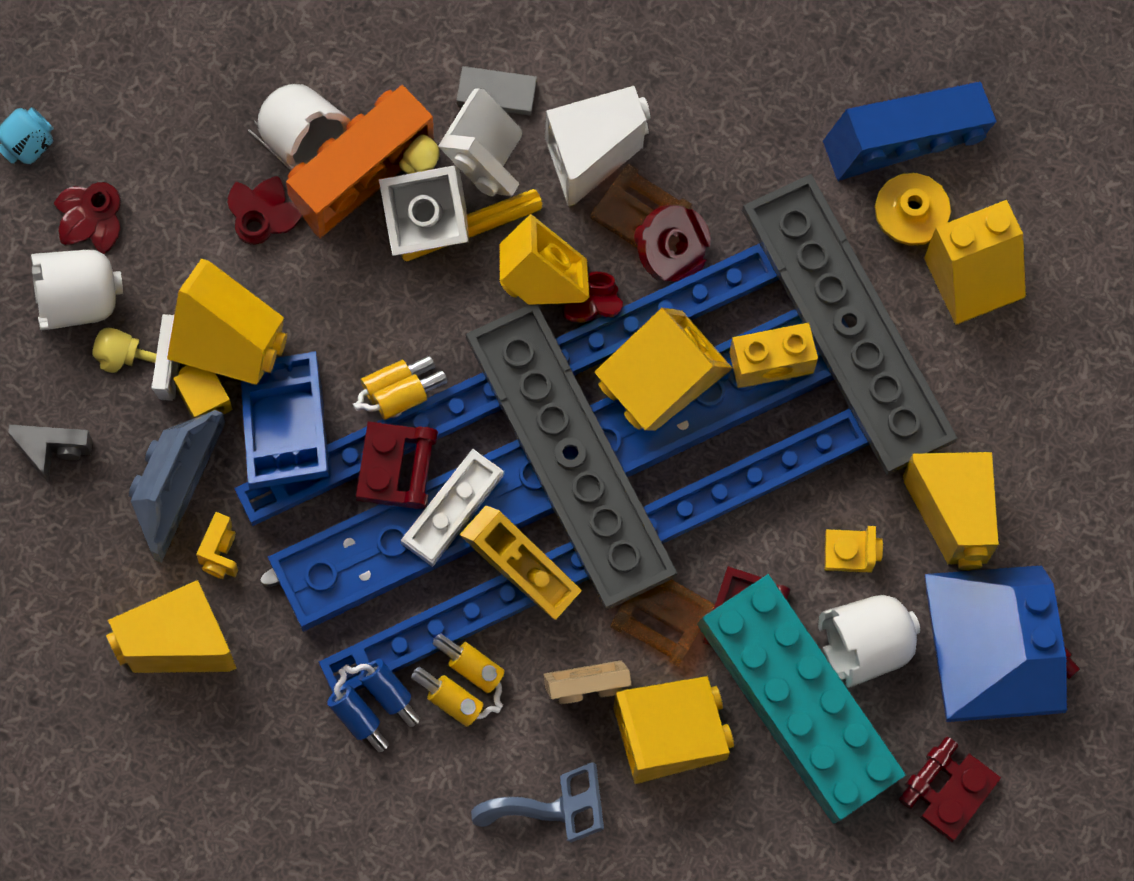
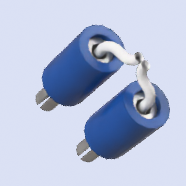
(356, 713)

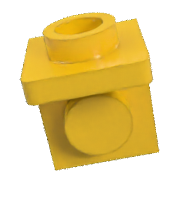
(217, 540)
(852, 550)

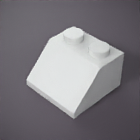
(425, 210)

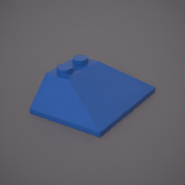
(997, 643)

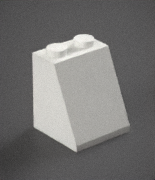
(595, 138)

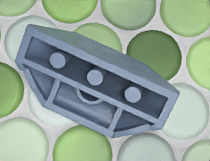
(172, 477)

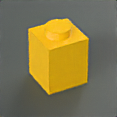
(201, 391)

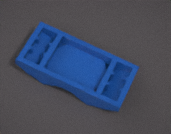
(285, 423)

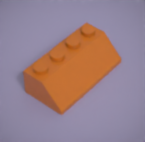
(350, 167)

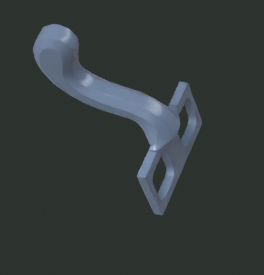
(561, 810)

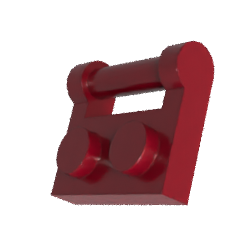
(383, 465)

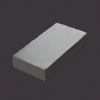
(509, 90)

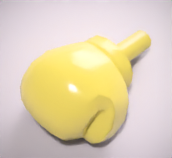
(420, 155)
(117, 348)

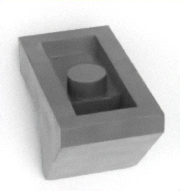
(41, 442)

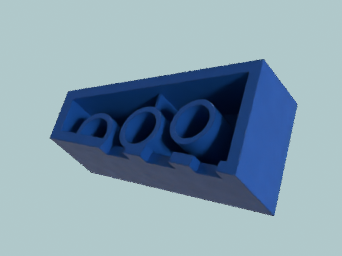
(907, 128)

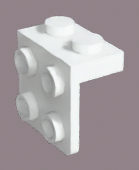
(482, 143)

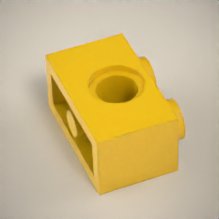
(773, 355)

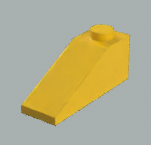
(520, 561)

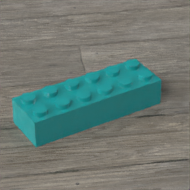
(800, 699)

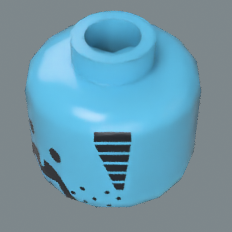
(25, 136)

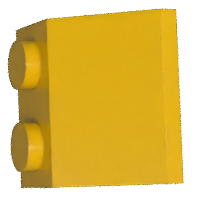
(542, 266)

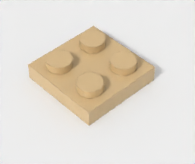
(600, 678)

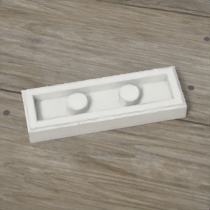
(452, 507)

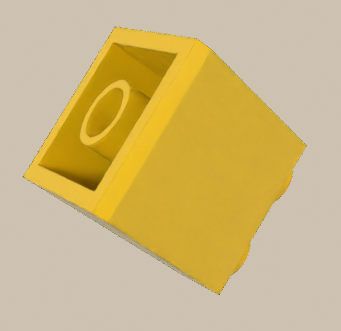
(978, 262)
(224, 327)
(661, 369)
(956, 503)
(171, 635)
(672, 727)

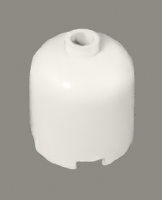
(297, 122)
(74, 287)
(869, 638)

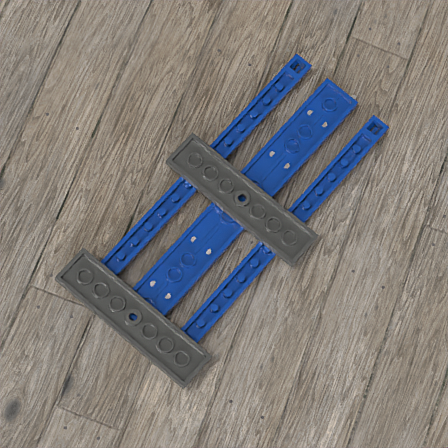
(580, 454)

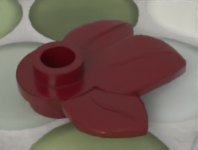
(265, 205)
(87, 221)
(602, 300)

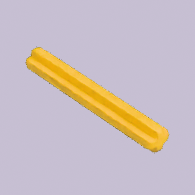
(495, 216)

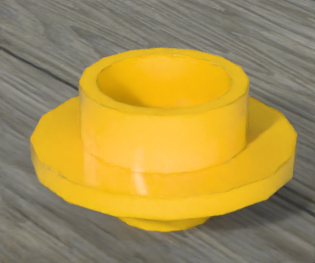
(908, 224)

